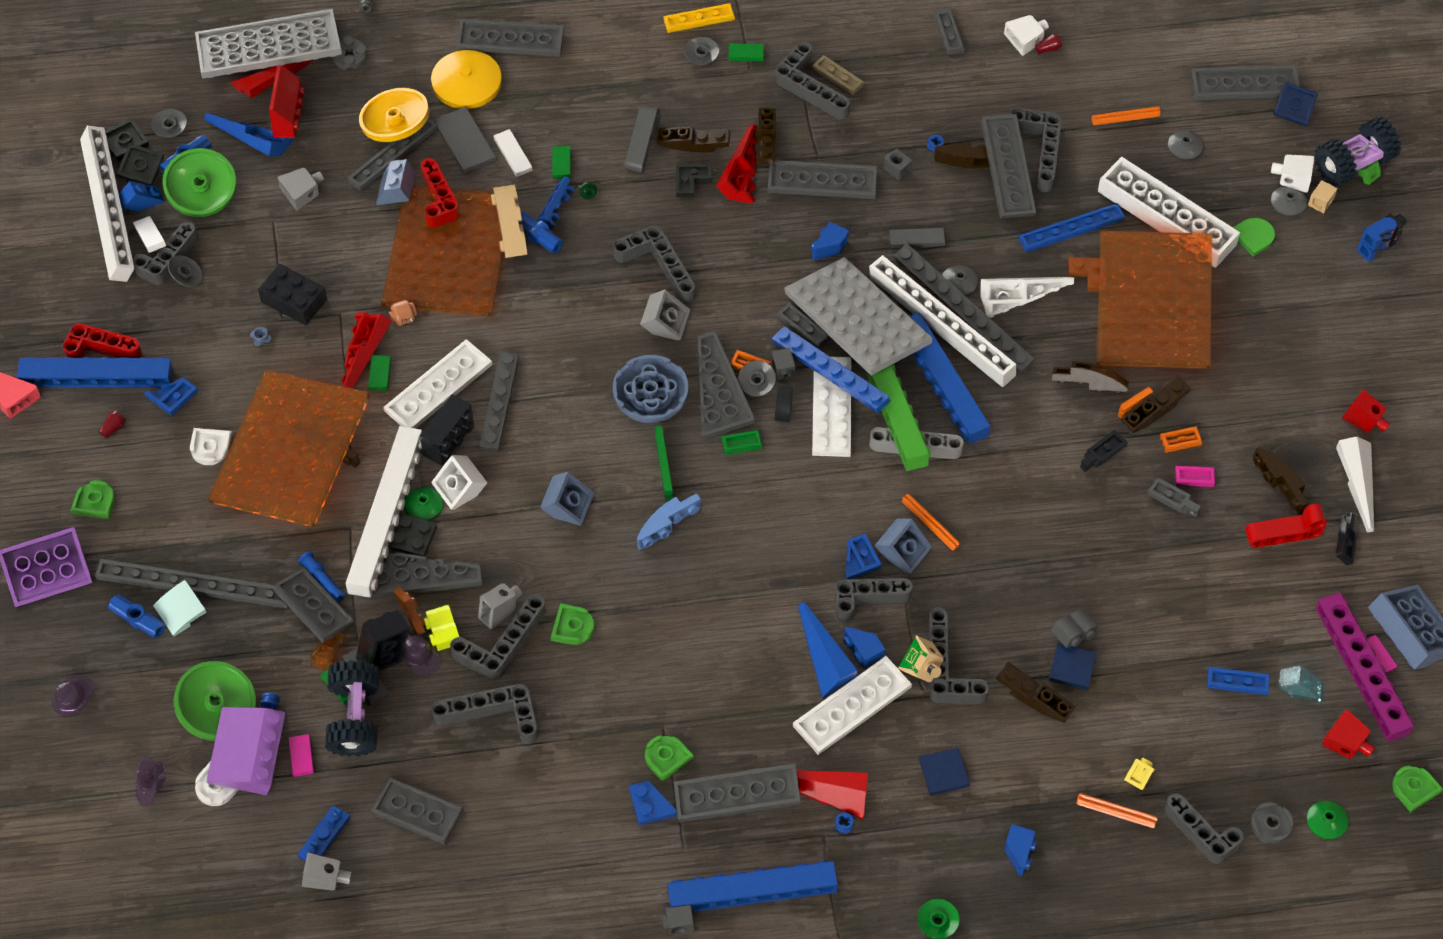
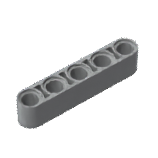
(943, 450)

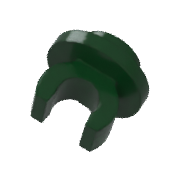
(588, 190)

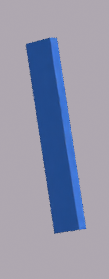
(1071, 227)

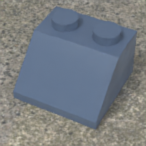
(396, 183)
(567, 499)
(903, 545)

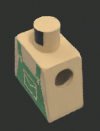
(922, 660)

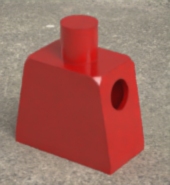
(1366, 413)
(1348, 737)

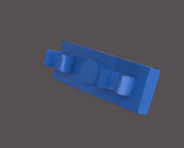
(555, 201)
(1238, 681)
(325, 833)

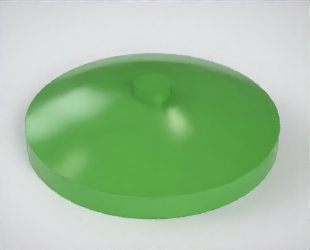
(199, 182)
(205, 691)

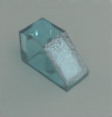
(1300, 683)

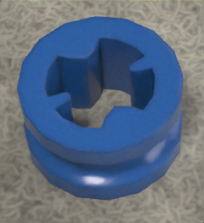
(937, 138)
(270, 701)
(842, 828)

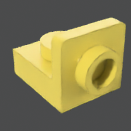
(1140, 773)

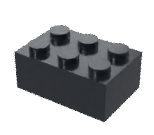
(292, 294)
(447, 430)
(383, 640)

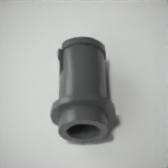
(366, 5)

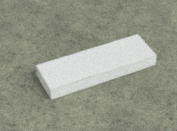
(513, 153)
(149, 234)

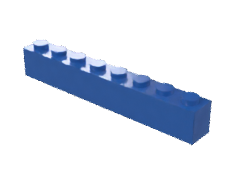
(96, 372)
(950, 388)
(754, 886)

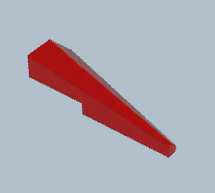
(261, 80)
(737, 178)
(366, 338)
(837, 789)

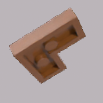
(1087, 268)
(409, 606)

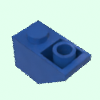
(140, 196)
(830, 241)
(864, 645)
(1018, 846)

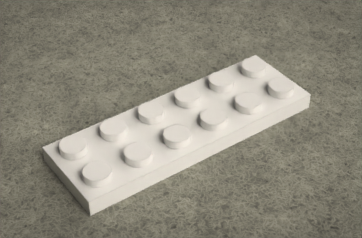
(437, 385)
(831, 416)
(852, 705)

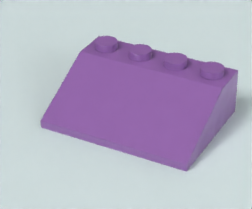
(45, 566)
(246, 749)

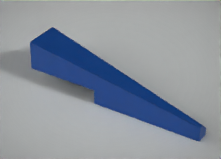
(251, 134)
(829, 660)

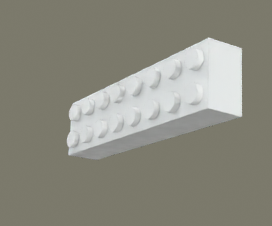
(1164, 207)

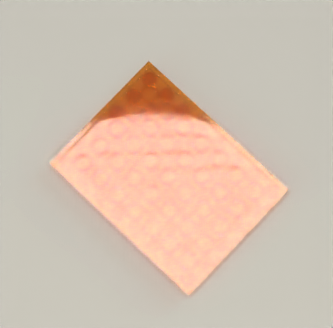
(448, 265)
(1154, 299)
(289, 448)

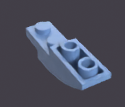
(661, 522)

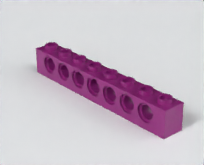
(1391, 728)

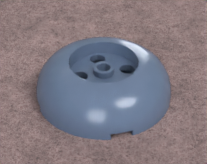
(649, 372)

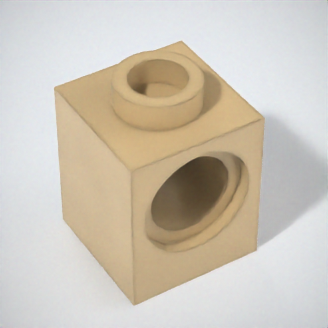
(1322, 196)

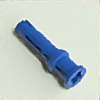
(317, 571)

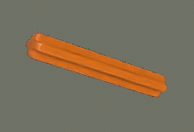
(1128, 115)
(932, 523)
(1116, 810)

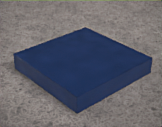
(1295, 104)
(1072, 666)
(944, 771)

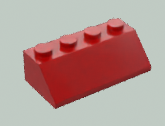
(286, 103)

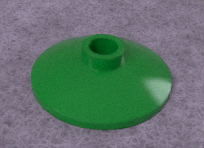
(425, 510)
(1324, 827)
(940, 910)

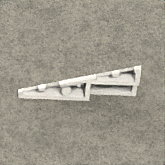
(1007, 293)
(1357, 462)

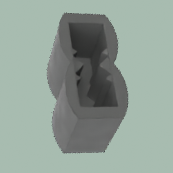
(1075, 628)

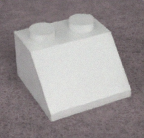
(458, 481)

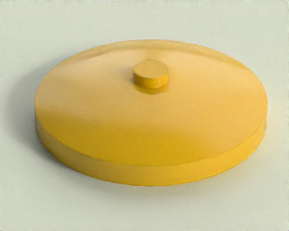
(466, 79)
(394, 115)

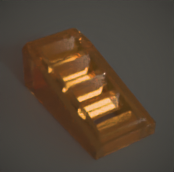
(322, 660)

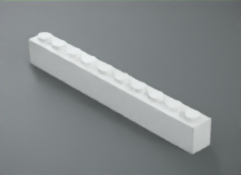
(107, 204)
(943, 321)
(385, 513)

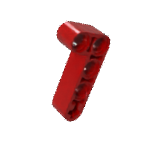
(445, 206)
(109, 343)
(1289, 529)

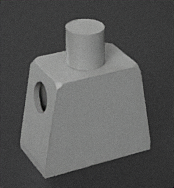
(300, 186)
(498, 604)
(323, 873)

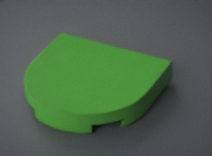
(1255, 235)
(94, 500)
(572, 625)
(666, 756)
(1415, 787)

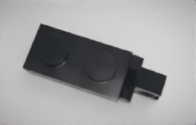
(1103, 450)
(1347, 539)

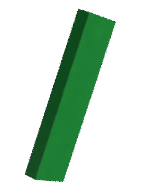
(663, 463)

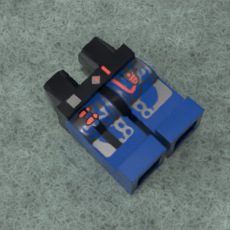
(1381, 235)

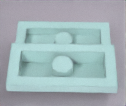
(179, 608)

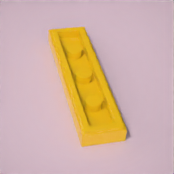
(699, 18)

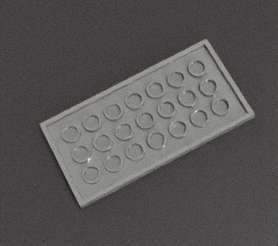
(267, 43)
(858, 316)

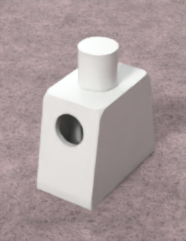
(1025, 33)
(1295, 171)

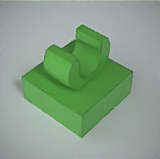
(1370, 172)

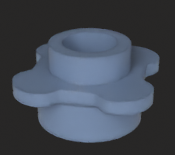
(260, 331)

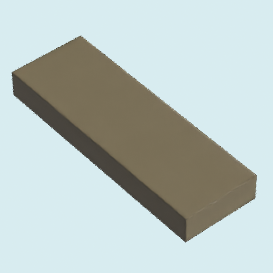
(838, 75)

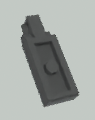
(1173, 497)

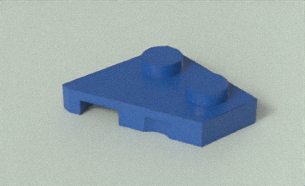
(172, 395)
(860, 557)
(650, 803)

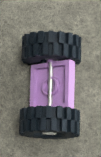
(1341, 160)
(356, 682)

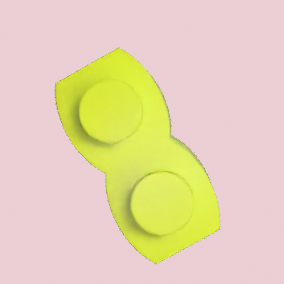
(442, 627)

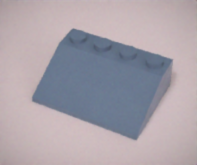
(1411, 624)

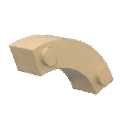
(509, 216)

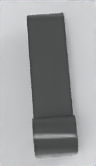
(646, 123)
(156, 269)
(873, 594)
(1179, 809)

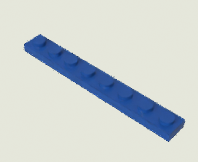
(831, 370)

